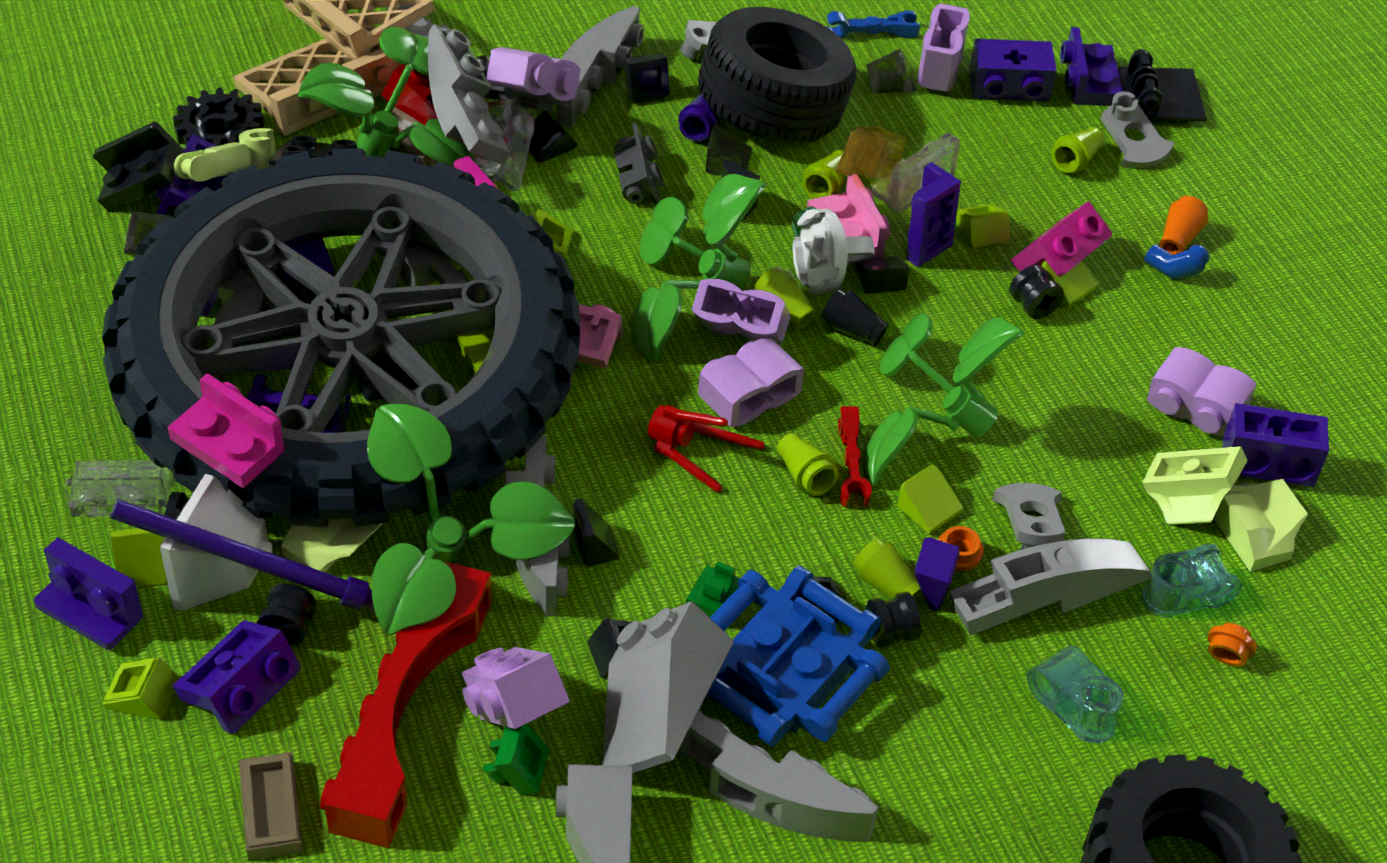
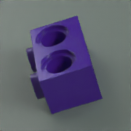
(1279, 443)

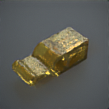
(871, 152)

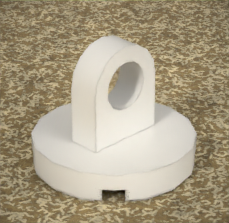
(824, 251)

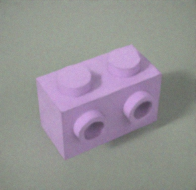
(513, 686)

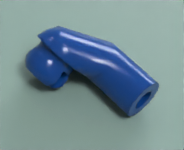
(1179, 265)

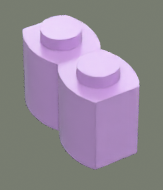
(943, 47)
(533, 73)
(730, 311)
(750, 381)
(1199, 390)

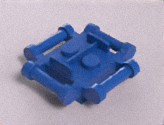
(794, 657)

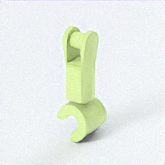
(255, 148)

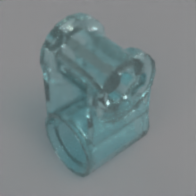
(1189, 582)
(1073, 687)

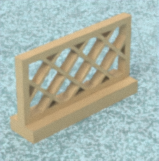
(349, 31)
(282, 99)

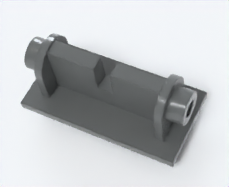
(637, 171)

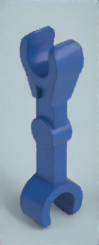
(899, 24)

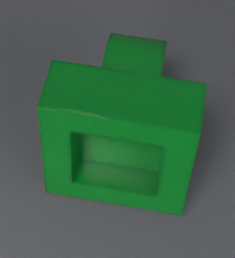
(714, 588)
(519, 759)

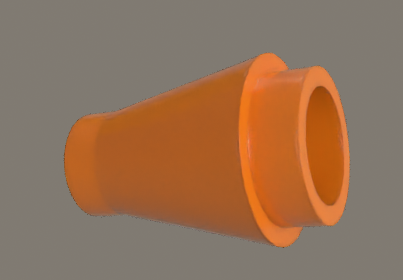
(1183, 223)

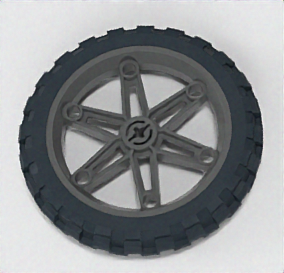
(390, 202)

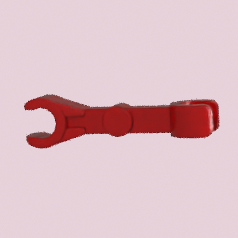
(848, 431)

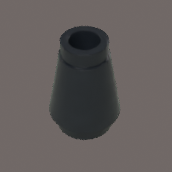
(853, 317)

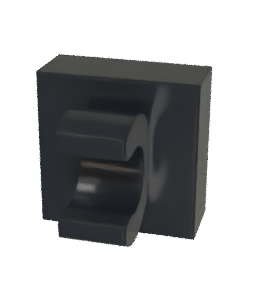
(647, 76)

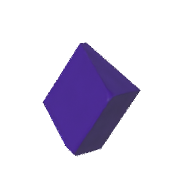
(936, 570)

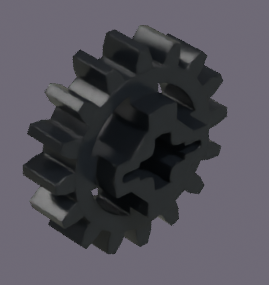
(217, 117)

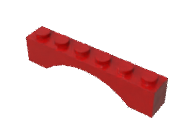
(371, 786)

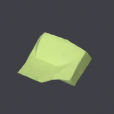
(1193, 482)
(1261, 522)
(324, 546)

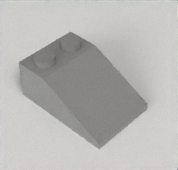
(659, 684)

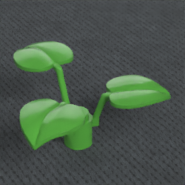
(346, 92)
(723, 212)
(963, 406)
(420, 587)

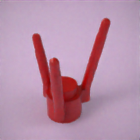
(676, 427)

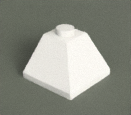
(200, 576)

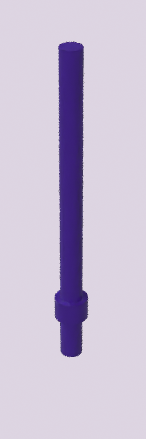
(351, 592)

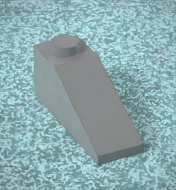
(597, 812)

